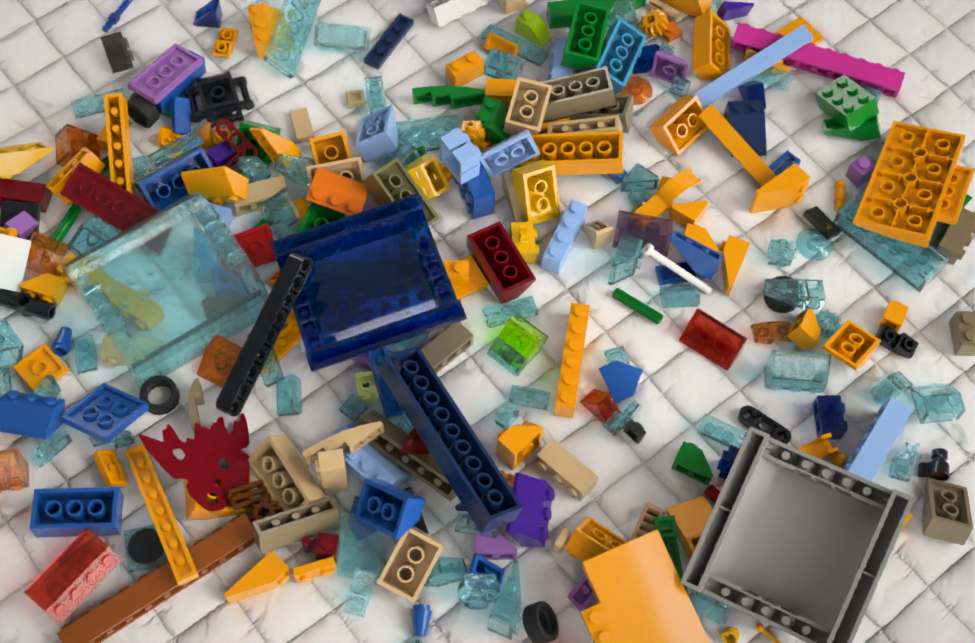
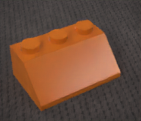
(337, 193)

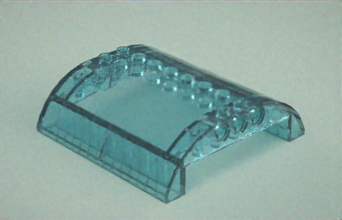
(169, 287)

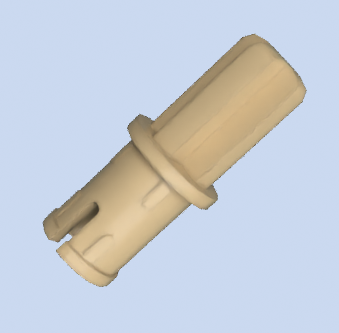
(669, 11)

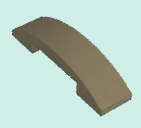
(195, 399)

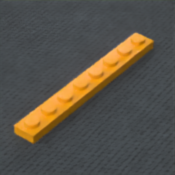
(162, 515)

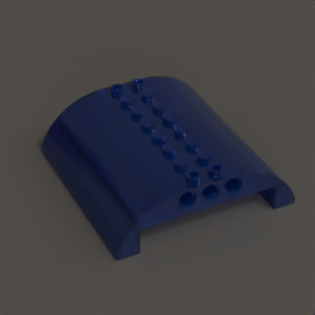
(370, 283)

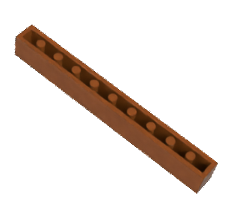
(158, 586)

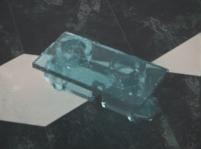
(717, 610)

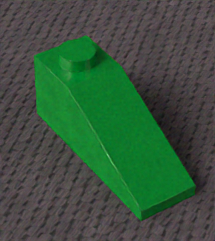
(866, 131)

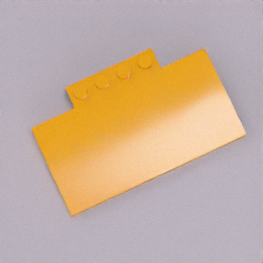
(915, 184)
(639, 596)

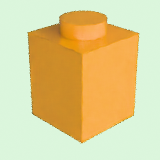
(894, 315)

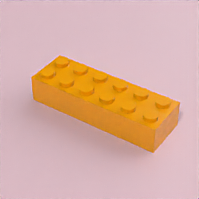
(581, 152)

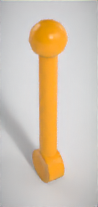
(760, 627)

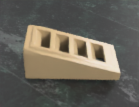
(652, 510)

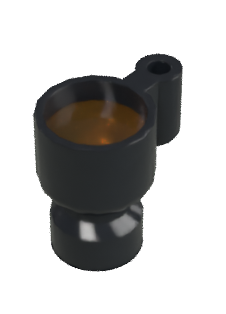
(936, 469)

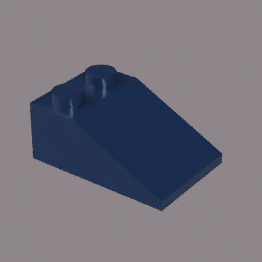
(749, 122)

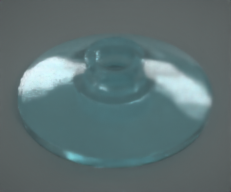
(809, 248)

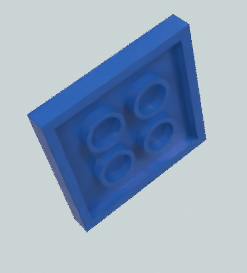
(104, 413)

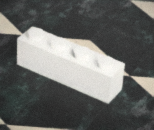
(447, 10)

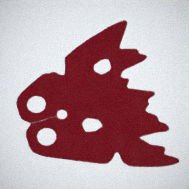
(202, 459)

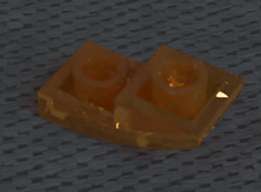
(770, 331)

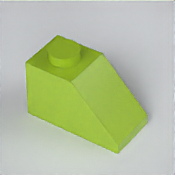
(532, 28)

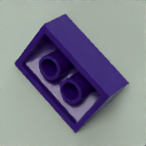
(531, 525)

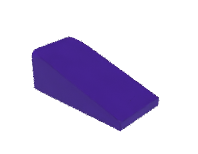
(733, 10)

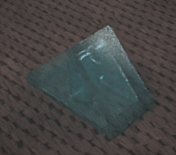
(639, 177)

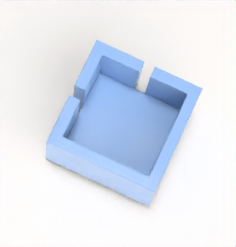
(460, 155)

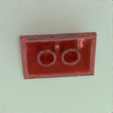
(713, 339)

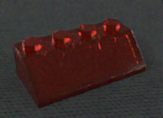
(73, 576)

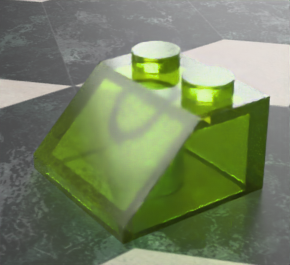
(523, 337)

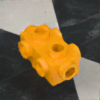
(475, 133)

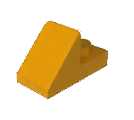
(210, 137)

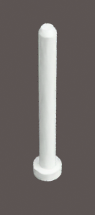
(649, 250)

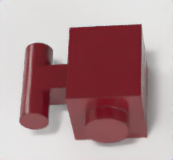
(324, 547)

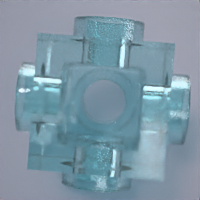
(781, 252)

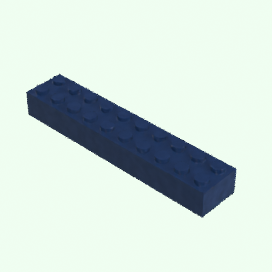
(450, 439)

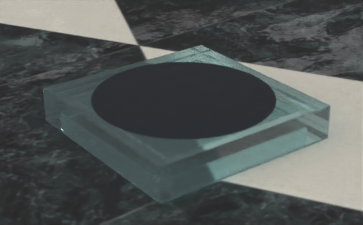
(143, 548)

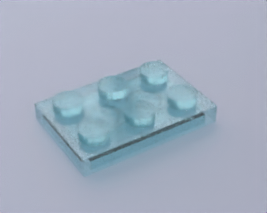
(358, 547)

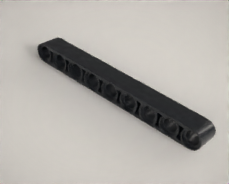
(264, 334)

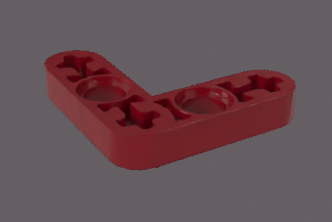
(239, 149)

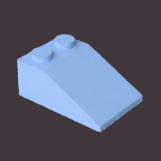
(377, 134)

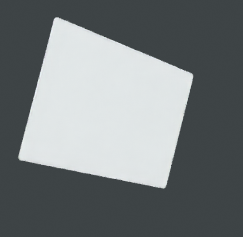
(13, 261)

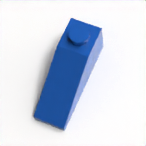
(698, 256)

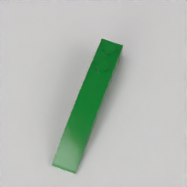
(560, 12)

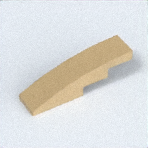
(350, 439)

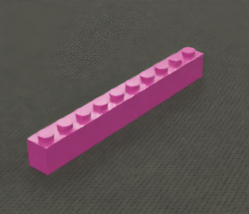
(823, 61)

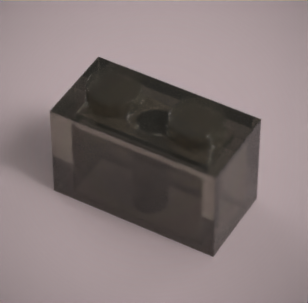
(117, 53)

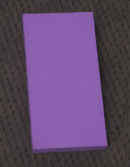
(165, 73)

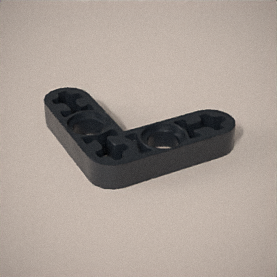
(775, 428)

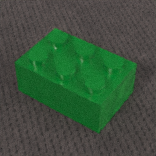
(847, 102)

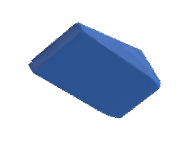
(180, 115)

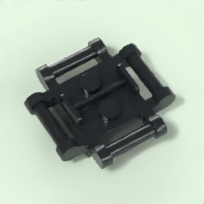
(219, 98)

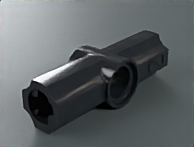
(35, 307)

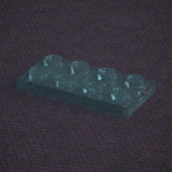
(426, 131)

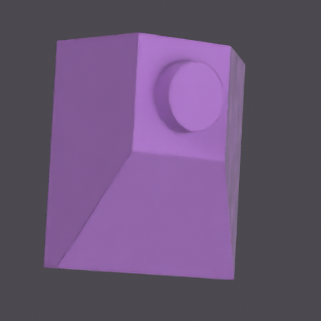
(668, 65)

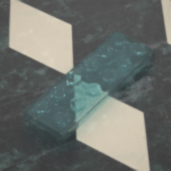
(291, 35)

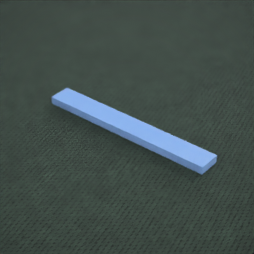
(753, 66)

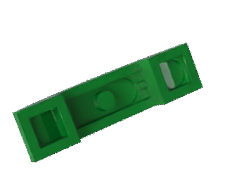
(668, 532)

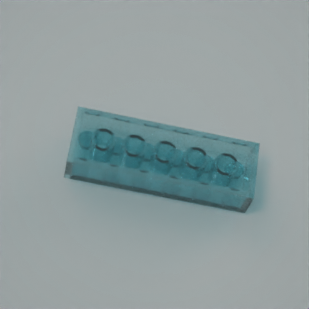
(910, 262)

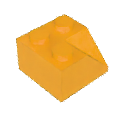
(518, 443)

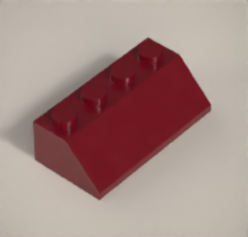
(500, 262)

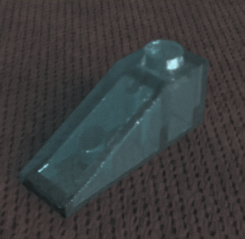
(796, 292)

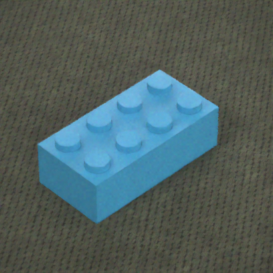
(620, 52)

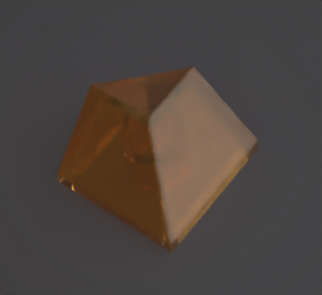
(45, 254)

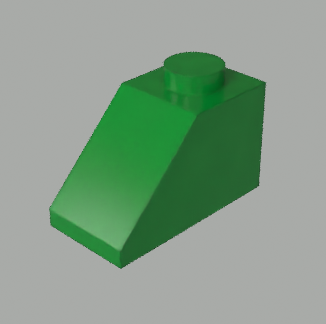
(692, 463)

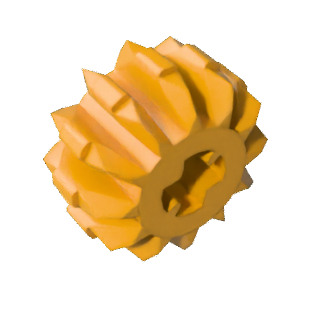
(654, 23)

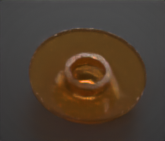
(639, 88)

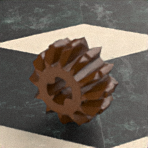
(268, 507)

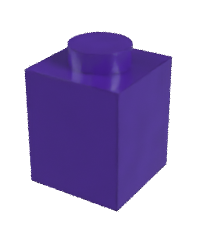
(220, 154)

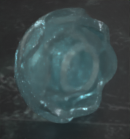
(636, 193)

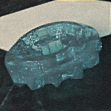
(834, 320)

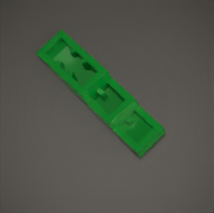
(453, 95)

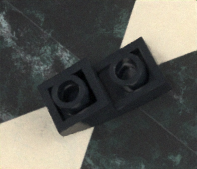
(897, 343)

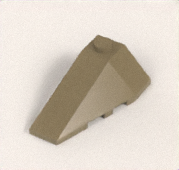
(623, 108)

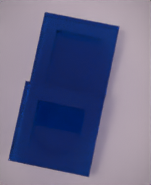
(645, 61)

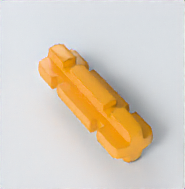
(839, 195)

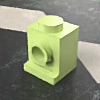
(364, 380)

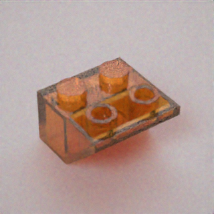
(71, 141)

